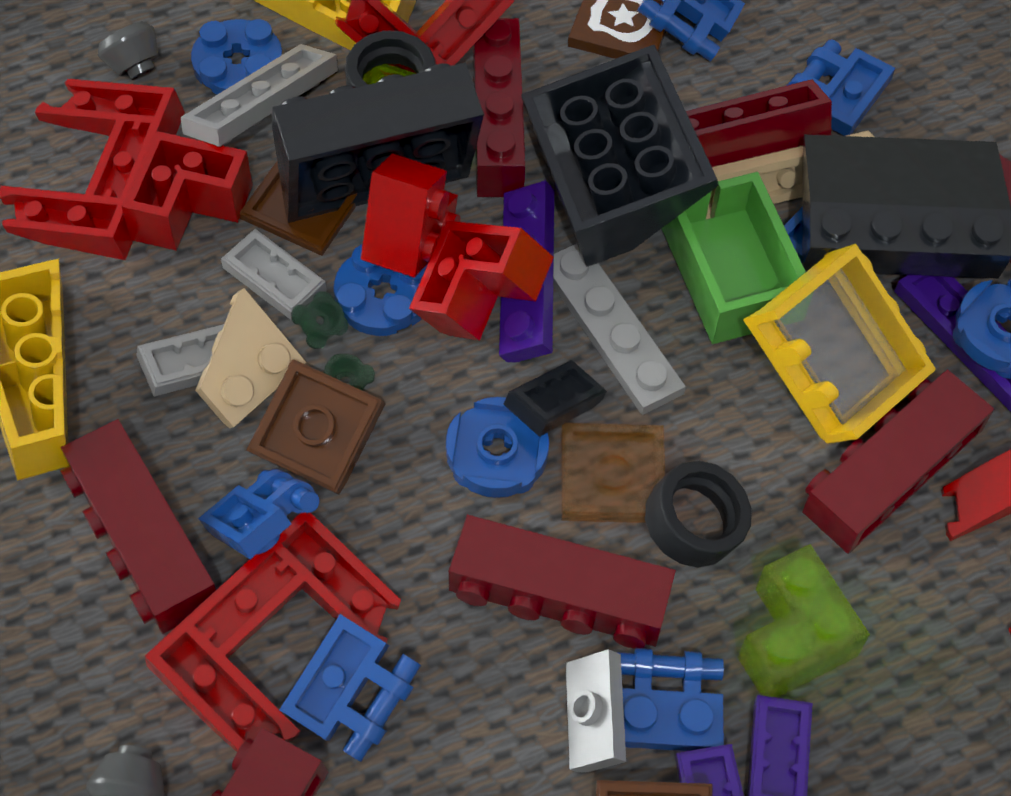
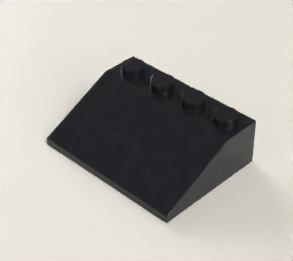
(339, 138)
(619, 152)
(907, 204)

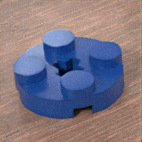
(223, 39)
(359, 302)
(977, 328)
(491, 474)

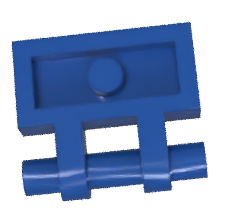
(710, 17)
(854, 84)
(256, 516)
(335, 680)
(672, 718)

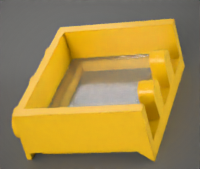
(841, 345)

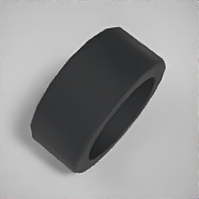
(386, 48)
(724, 493)

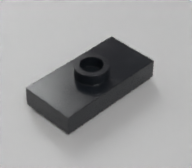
(554, 398)

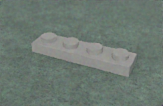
(255, 95)
(615, 331)

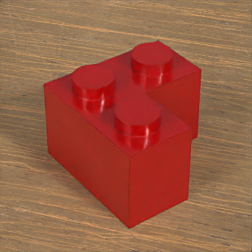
(182, 179)
(406, 214)
(473, 269)

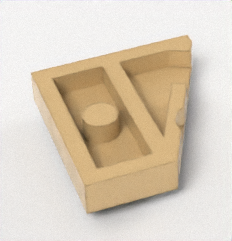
(245, 361)

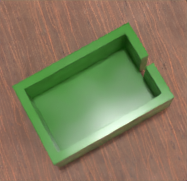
(734, 257)

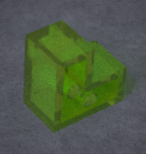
(811, 628)

